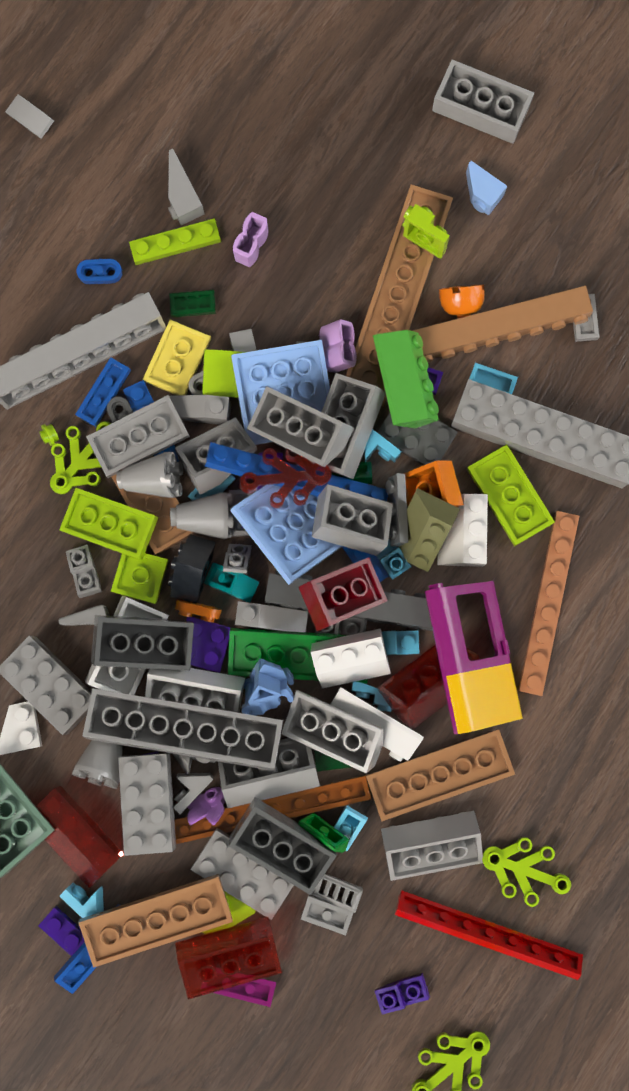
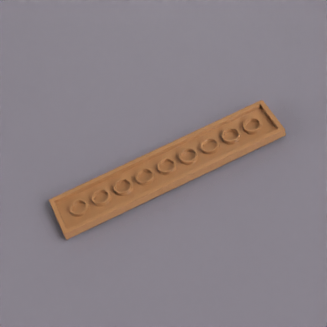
(397, 287)

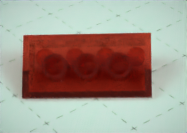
(418, 688)
(78, 837)
(227, 958)

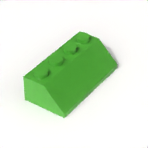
(406, 378)

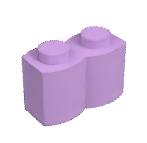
(248, 242)
(338, 345)

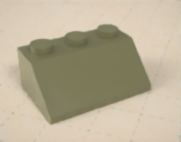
(428, 526)

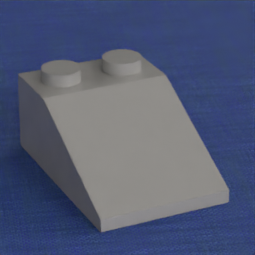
(194, 453)

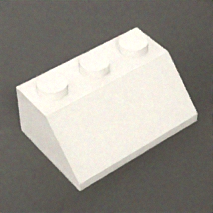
(468, 536)
(350, 658)

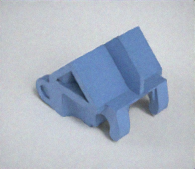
(265, 687)

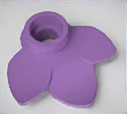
(207, 805)

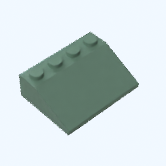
(20, 824)

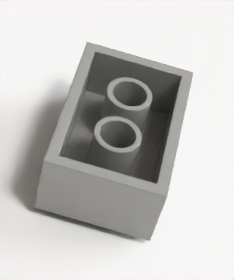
(352, 520)

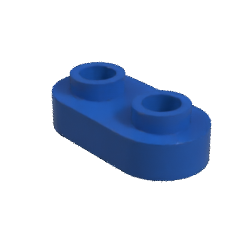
(100, 271)

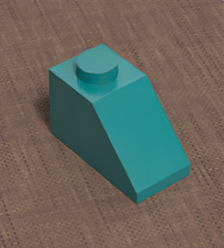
(232, 583)

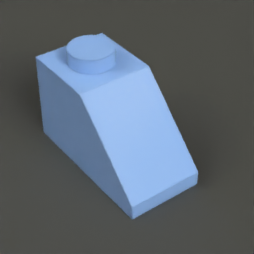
(483, 188)

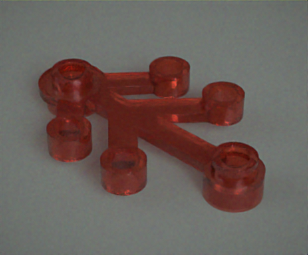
(288, 476)

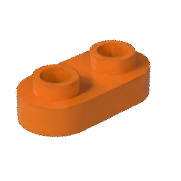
(207, 612)

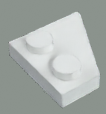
(20, 729)

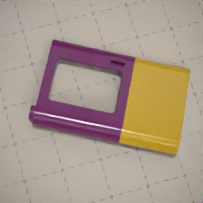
(480, 690)

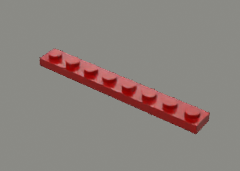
(489, 935)

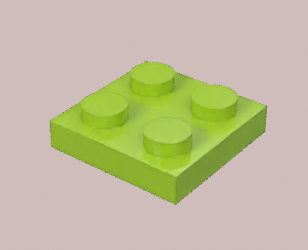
(140, 578)

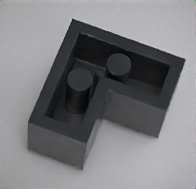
(191, 568)

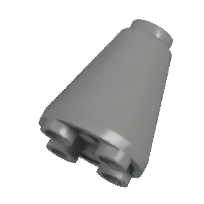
(153, 476)
(205, 516)
(100, 764)

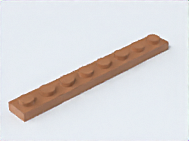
(548, 603)

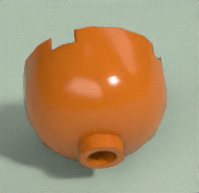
(462, 299)

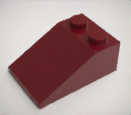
(342, 594)

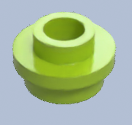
(48, 434)

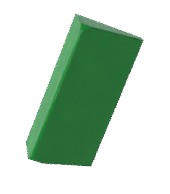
(324, 832)

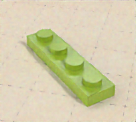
(175, 241)

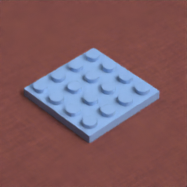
(289, 369)
(284, 532)

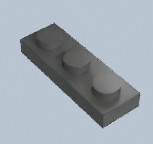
(397, 496)

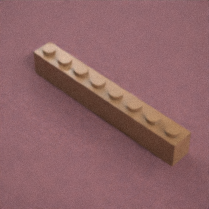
(506, 323)

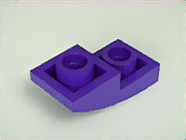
(402, 993)

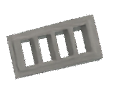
(84, 617)
(333, 899)

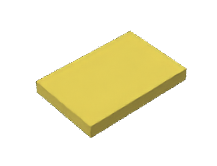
(176, 358)

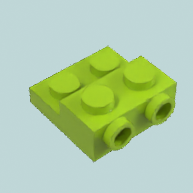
(421, 231)

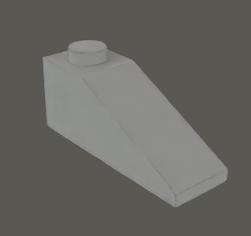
(181, 194)
(202, 408)
(270, 617)

